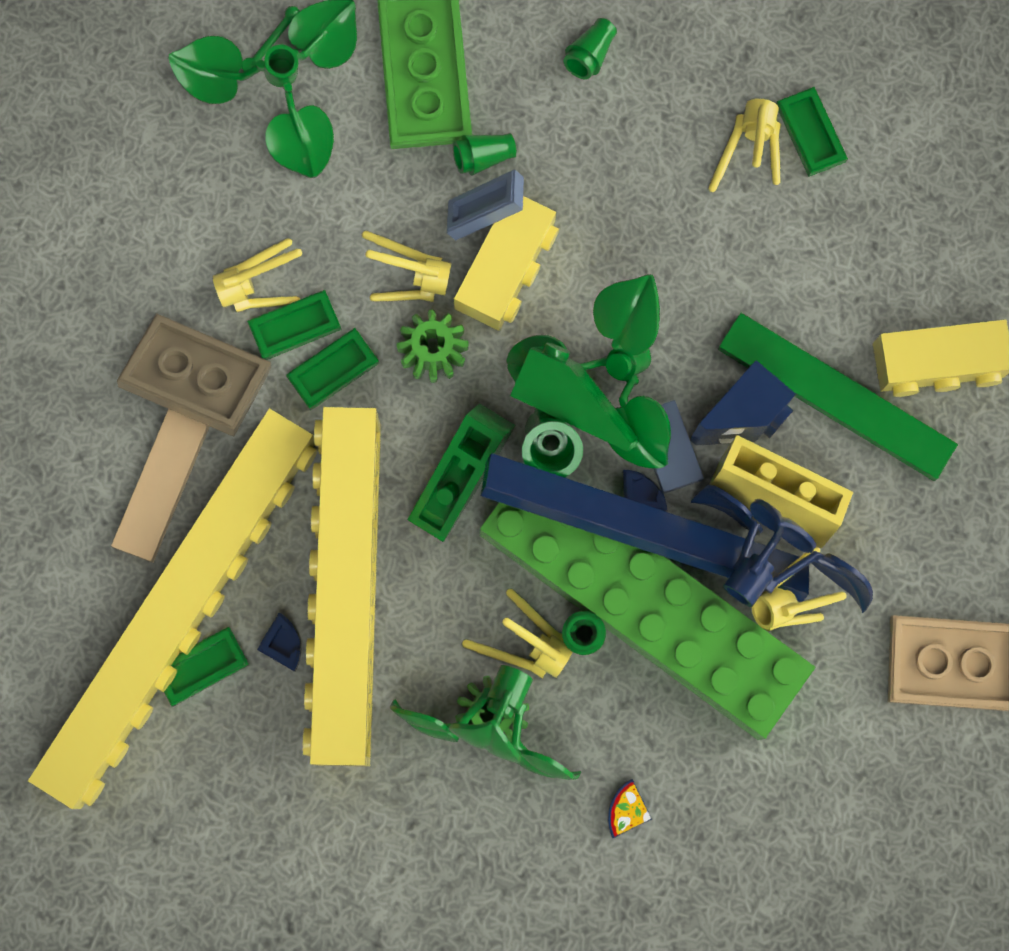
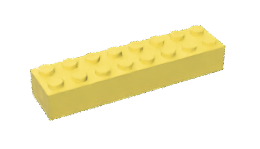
(345, 587)

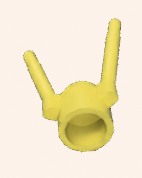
(759, 124)
(430, 271)
(236, 283)
(781, 605)
(549, 652)

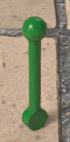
(290, 13)

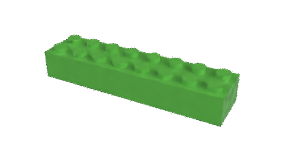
(659, 615)

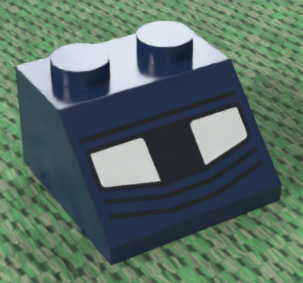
(748, 409)

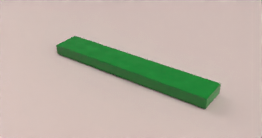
(840, 397)

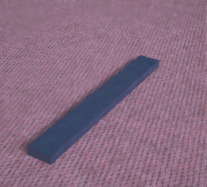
(626, 521)

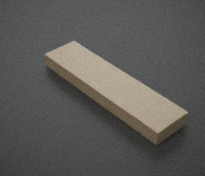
(160, 486)

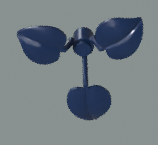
(754, 575)

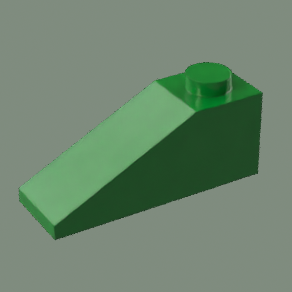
(569, 394)
(460, 471)

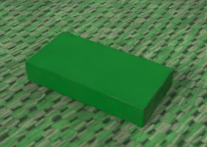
(811, 131)
(294, 325)
(332, 369)
(205, 666)

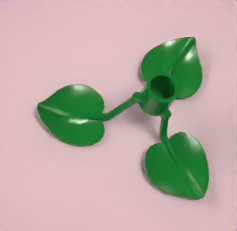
(297, 139)
(630, 317)
(504, 699)

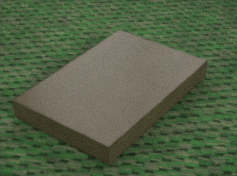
(194, 374)

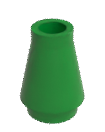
(588, 51)
(481, 152)
(570, 629)

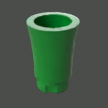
(555, 453)

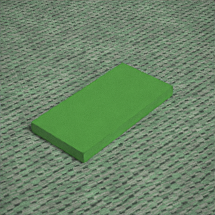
(424, 72)

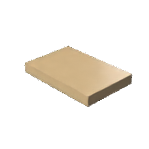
(949, 663)

